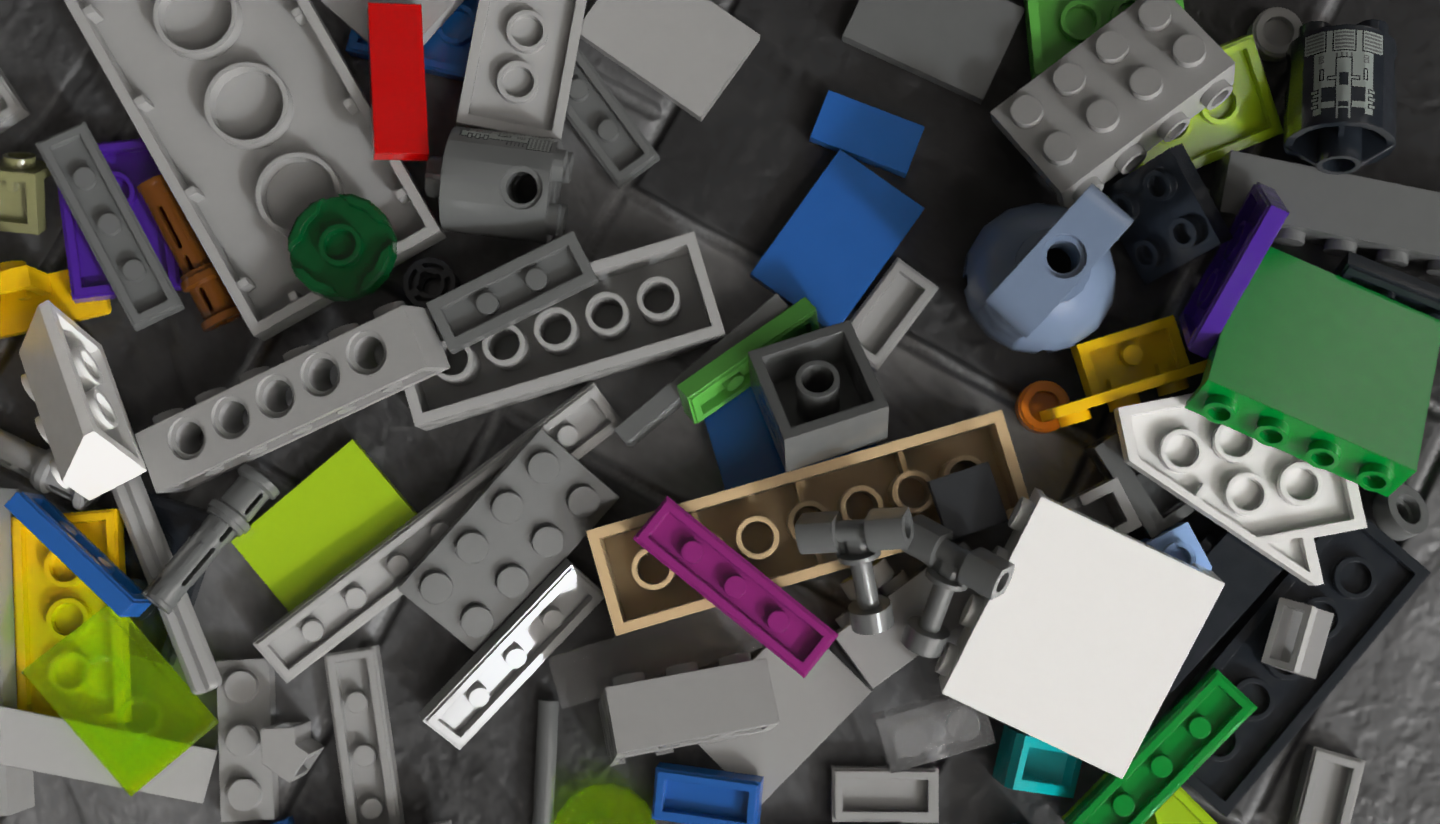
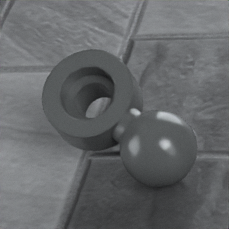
(1401, 513)

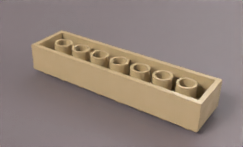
(762, 515)

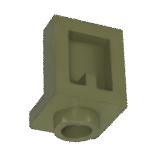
(22, 193)

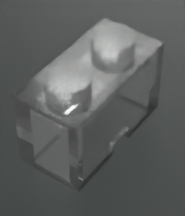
(929, 731)

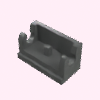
(1152, 503)

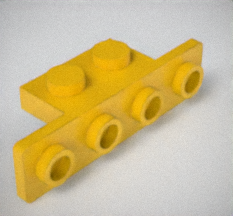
(27, 287)
(1123, 365)

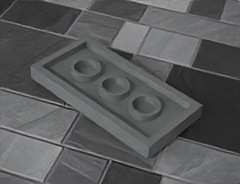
(508, 540)

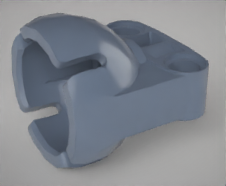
(1017, 292)

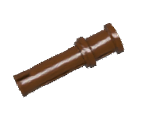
(198, 272)

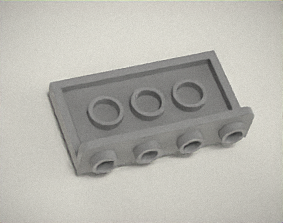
(1116, 97)

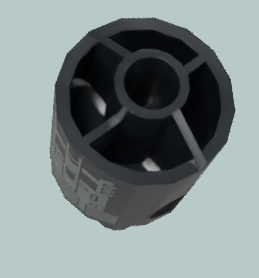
(1341, 96)

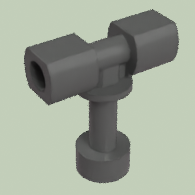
(857, 545)
(949, 570)

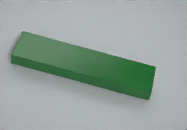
(1168, 754)

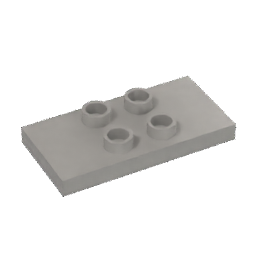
(249, 129)

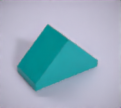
(1035, 766)

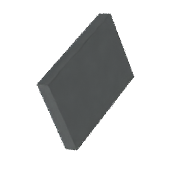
(938, 40)

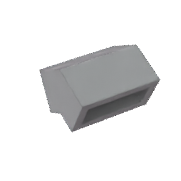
(1297, 638)
(289, 749)

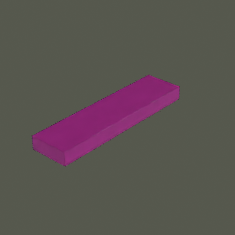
(735, 587)

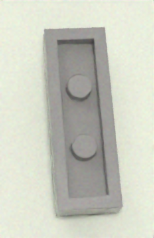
(244, 707)

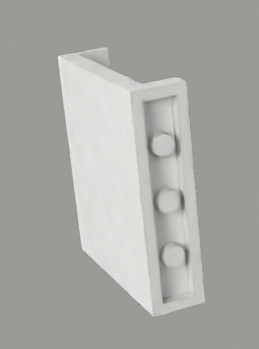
(1080, 635)

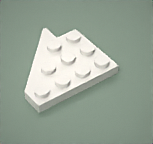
(1239, 483)

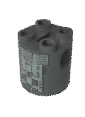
(482, 182)

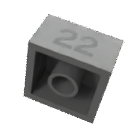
(818, 395)

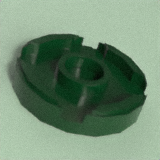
(342, 247)

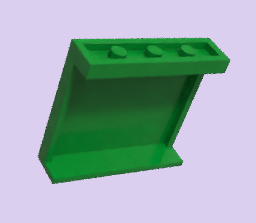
(1324, 373)

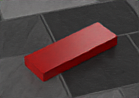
(397, 82)

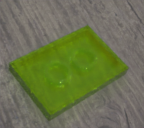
(120, 698)

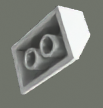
(77, 405)

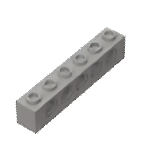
(410, 356)

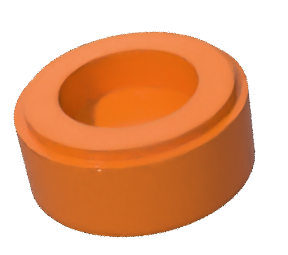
(1036, 398)

